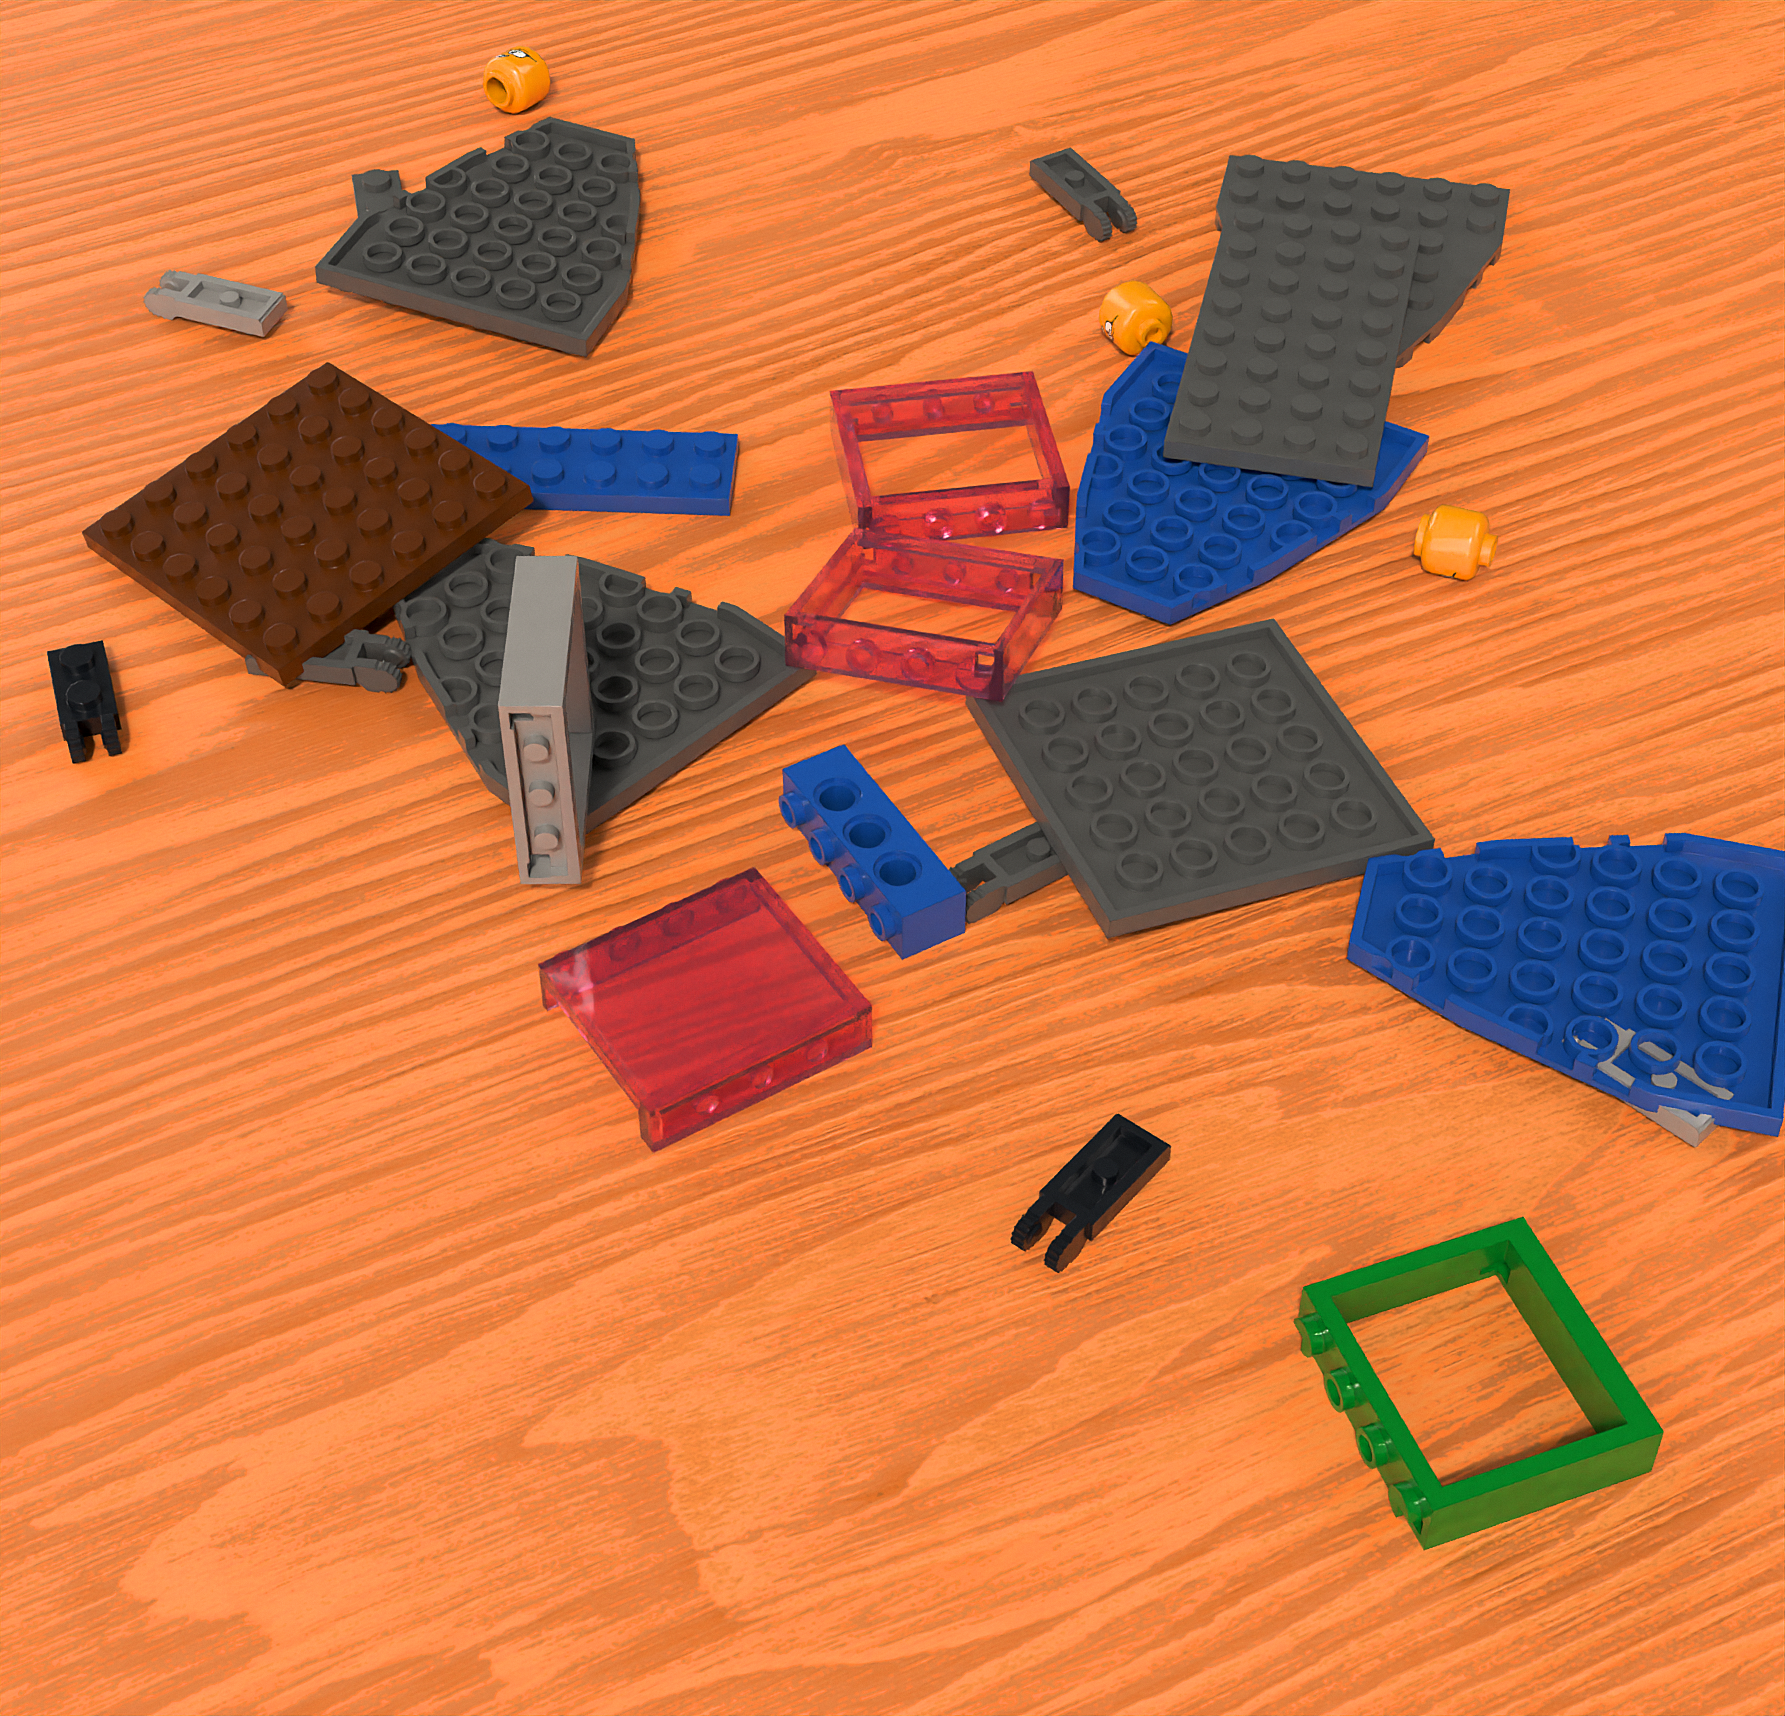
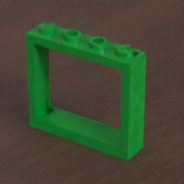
(1624, 1424)

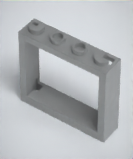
(547, 719)

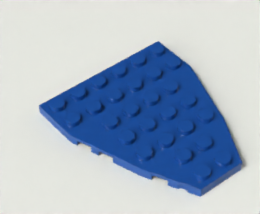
(1195, 533)
(1552, 934)

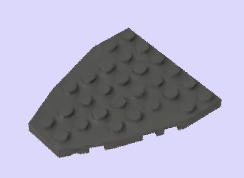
(1457, 224)
(508, 239)
(659, 667)

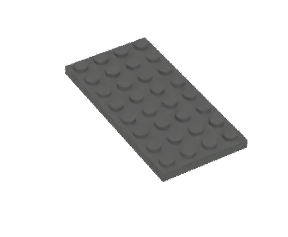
(1295, 347)

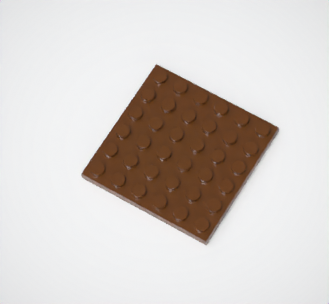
(307, 520)

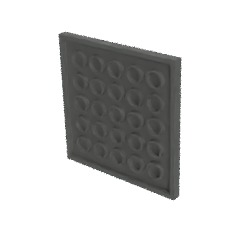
(1195, 776)

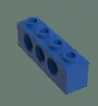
(873, 852)

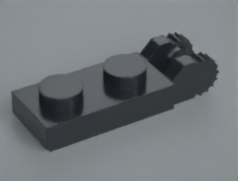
(85, 697)
(1092, 1189)

